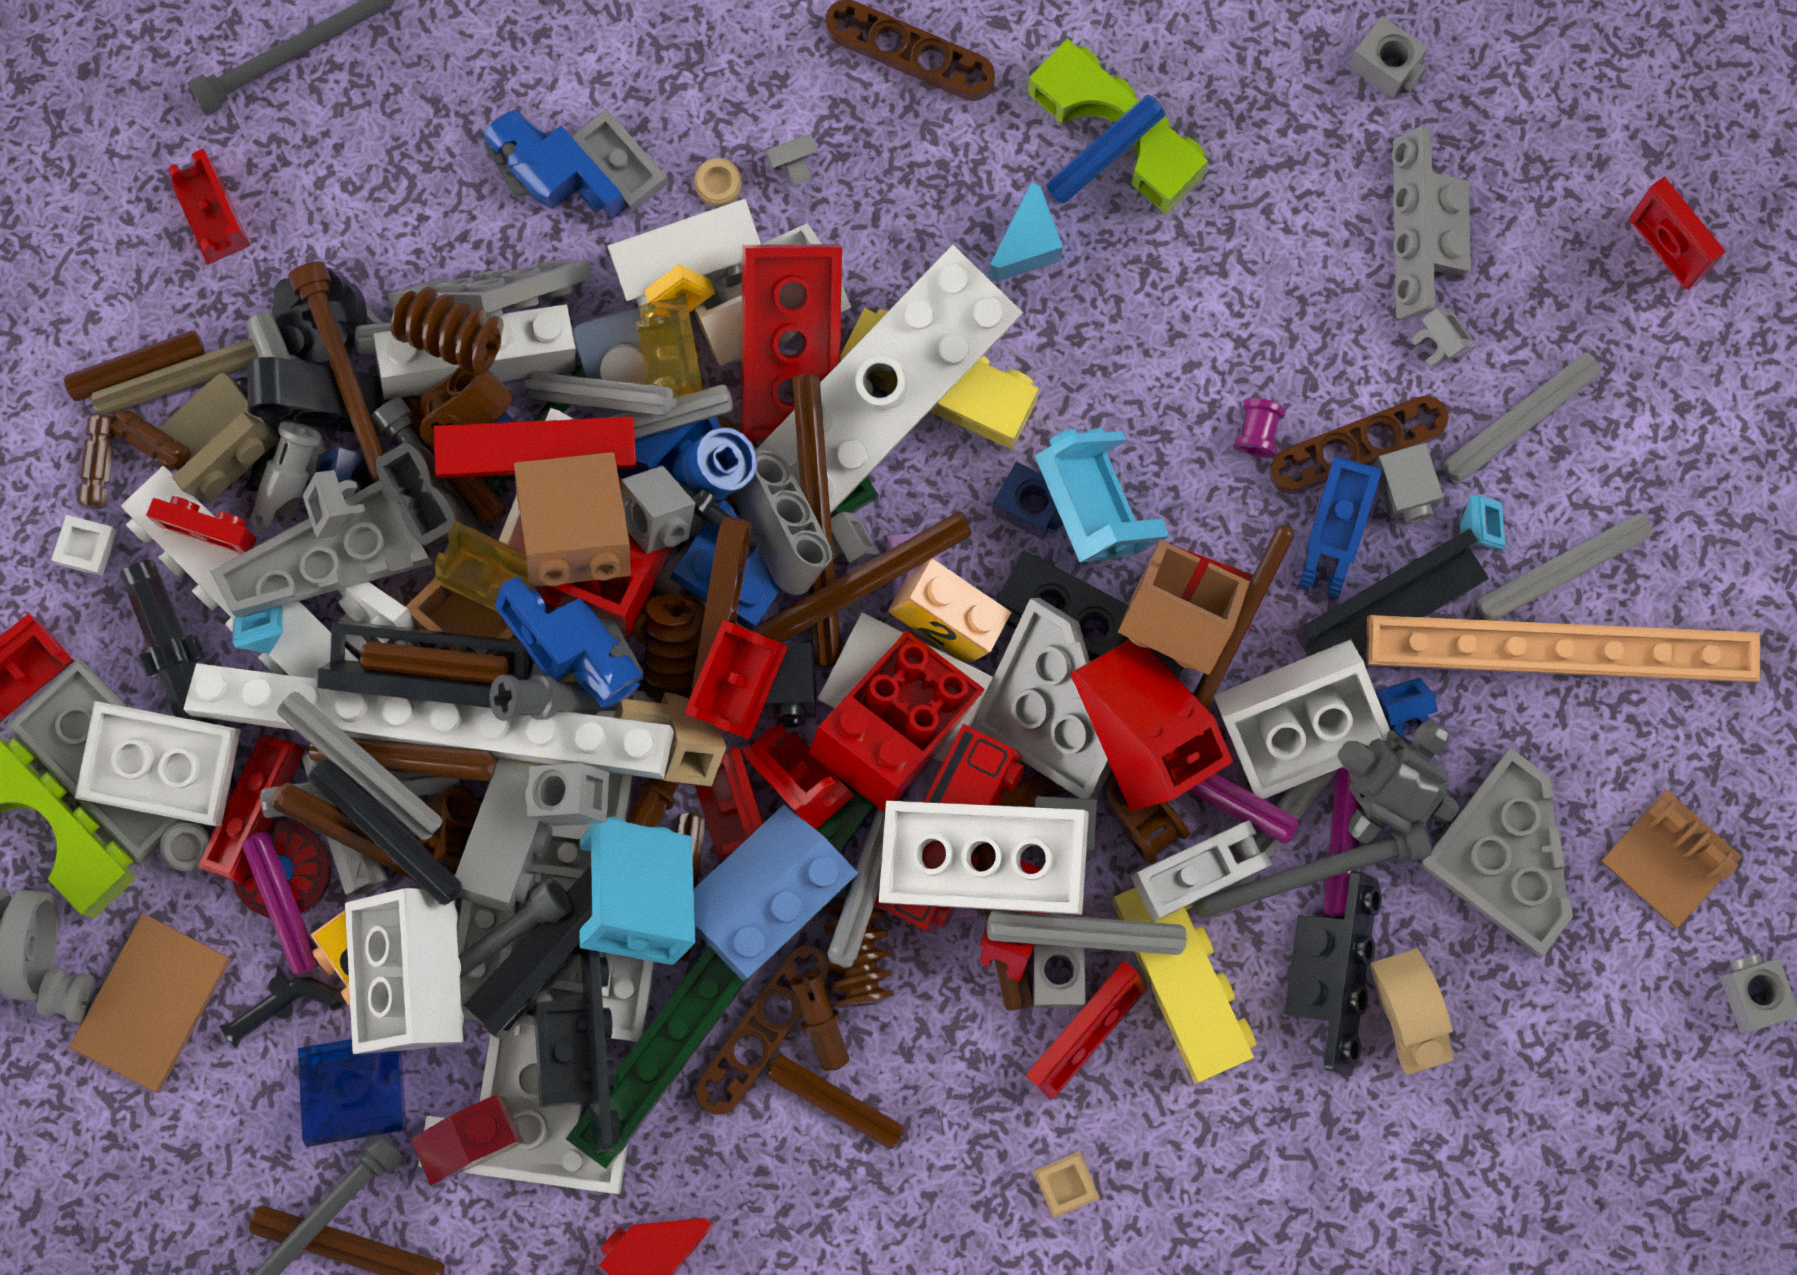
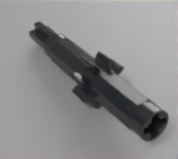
(170, 652)

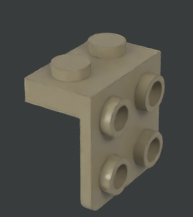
(220, 438)

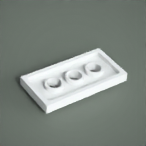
(1004, 885)

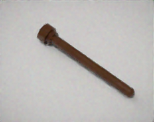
(312, 285)
(1255, 593)

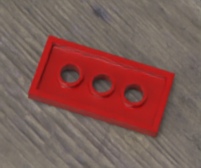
(765, 320)

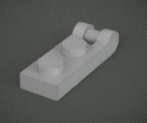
(1199, 871)

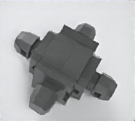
(1398, 781)

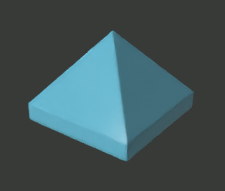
(1475, 519)
(258, 630)

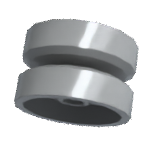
(26, 941)

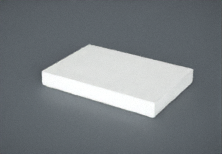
(864, 648)
(157, 763)

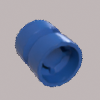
(717, 463)

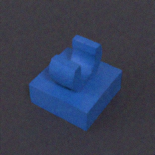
(1406, 702)

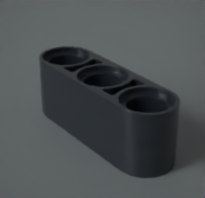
(304, 393)

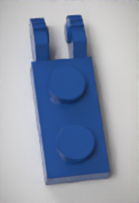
(1340, 520)

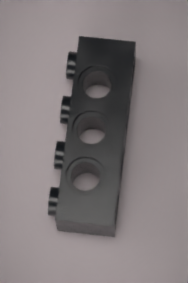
(1080, 600)

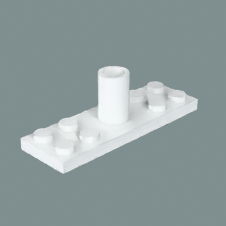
(929, 343)

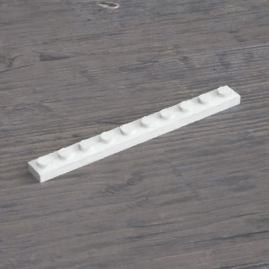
(565, 738)

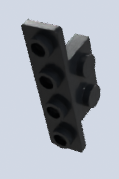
(1331, 971)
(573, 1052)

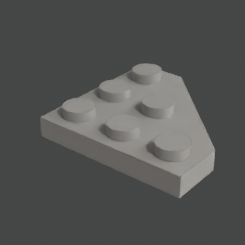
(505, 288)
(1038, 706)
(1508, 854)

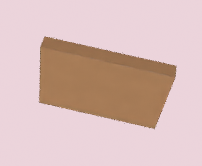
(150, 1003)

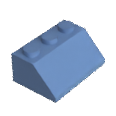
(767, 891)

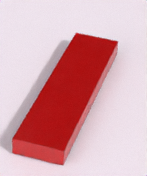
(495, 447)

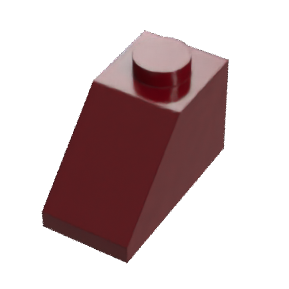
(467, 1139)

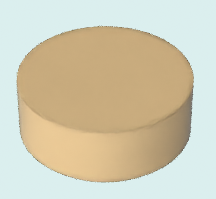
(718, 182)

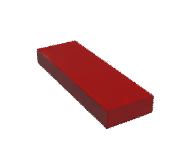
(268, 766)
(1087, 1031)

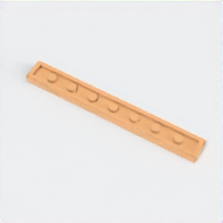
(1562, 649)

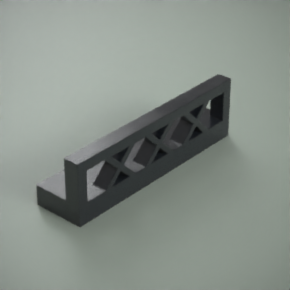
(1409, 592)
(351, 677)
(533, 966)

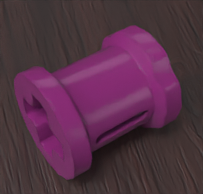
(1259, 427)

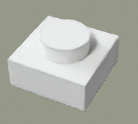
(84, 545)

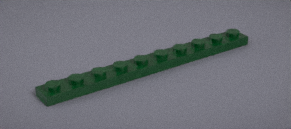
(688, 1020)

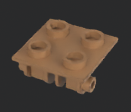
(1671, 859)

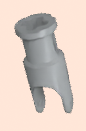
(285, 476)

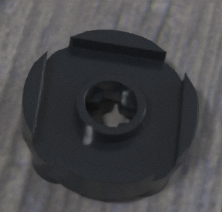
(300, 331)

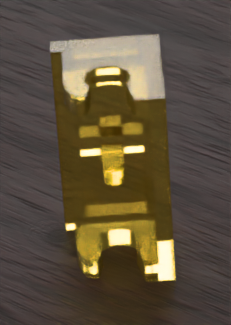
(669, 346)
(478, 565)

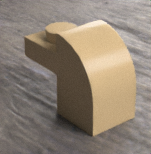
(695, 745)
(1414, 1009)

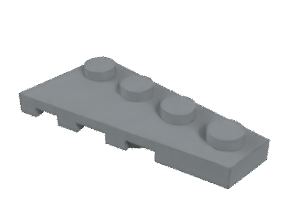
(302, 567)

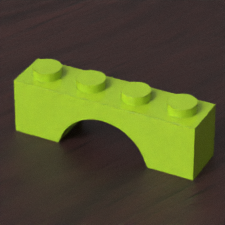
(1076, 86)
(84, 866)

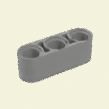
(777, 508)

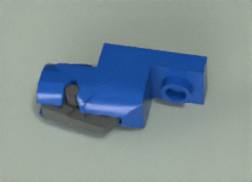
(548, 165)
(571, 642)

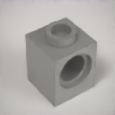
(1390, 40)
(1409, 483)
(656, 509)
(584, 796)
(1053, 995)
(1779, 1004)

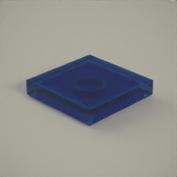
(349, 1093)

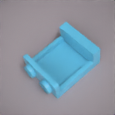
(1092, 497)
(639, 891)

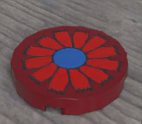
(303, 862)

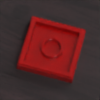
(1676, 234)

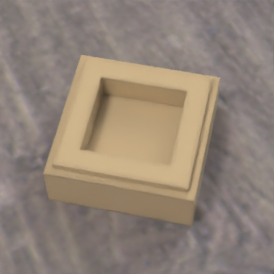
(1066, 1184)

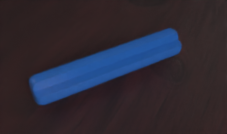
(1106, 148)

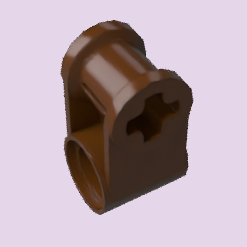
(462, 400)
(459, 812)
(1145, 821)

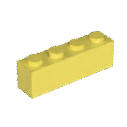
(981, 401)
(1192, 996)

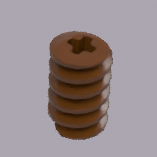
(447, 329)
(671, 644)
(862, 979)

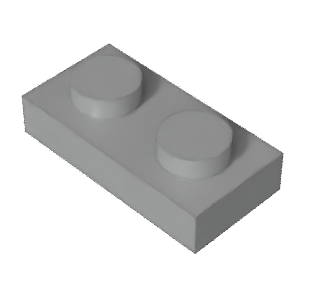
(621, 159)

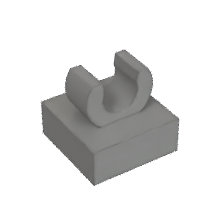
(792, 156)
(1448, 333)
(327, 506)
(851, 540)

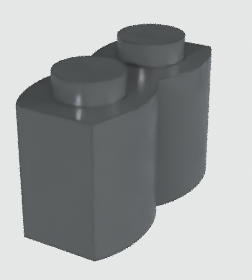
(425, 502)

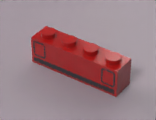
(972, 774)

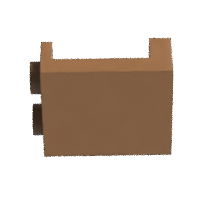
(572, 519)

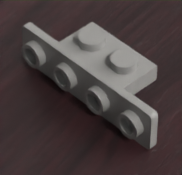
(1428, 224)

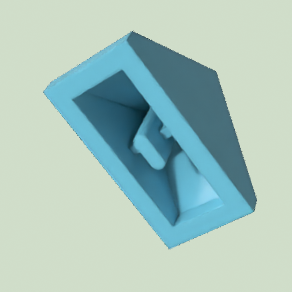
(1030, 239)

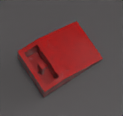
(618, 597)
(894, 721)
(1149, 725)

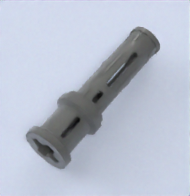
(540, 698)

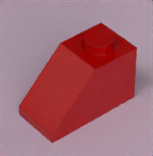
(653, 1247)

